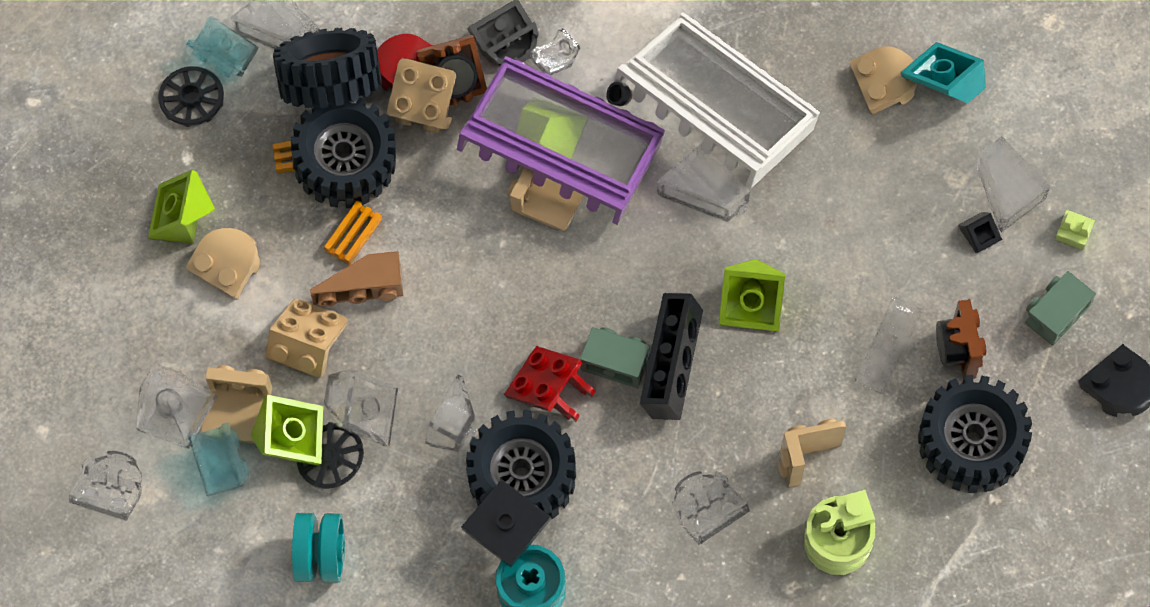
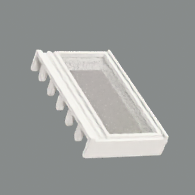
(719, 97)

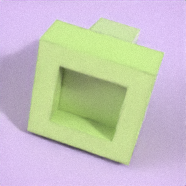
(1074, 229)

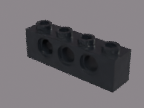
(671, 356)

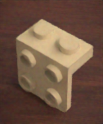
(421, 95)
(543, 202)
(304, 337)
(237, 399)
(805, 440)

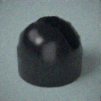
(619, 94)

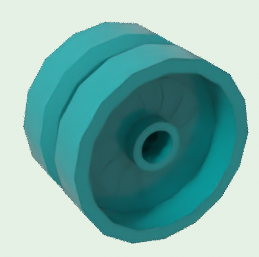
(318, 547)
(541, 571)

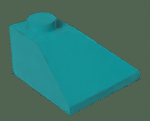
(948, 72)

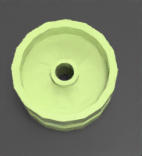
(835, 553)

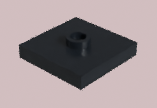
(506, 523)

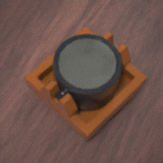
(462, 58)
(959, 340)

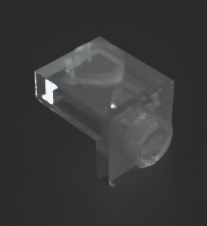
(556, 54)

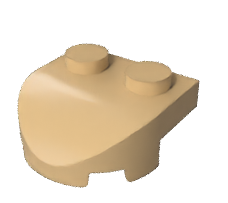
(881, 78)
(225, 260)

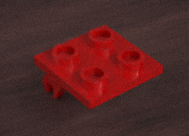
(543, 380)

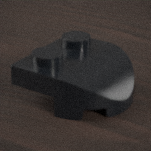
(1120, 383)

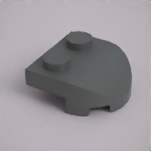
(505, 34)

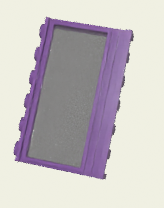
(562, 136)

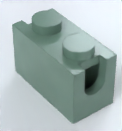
(1059, 308)
(615, 356)

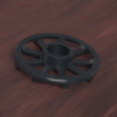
(191, 96)
(333, 458)

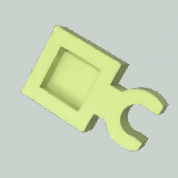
(850, 510)

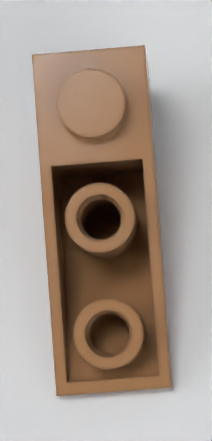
(368, 278)

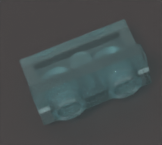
(223, 47)
(219, 459)

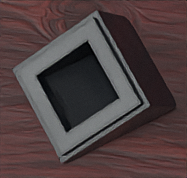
(980, 231)

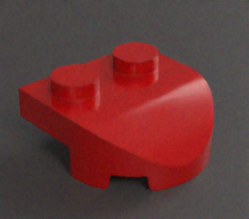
(393, 50)

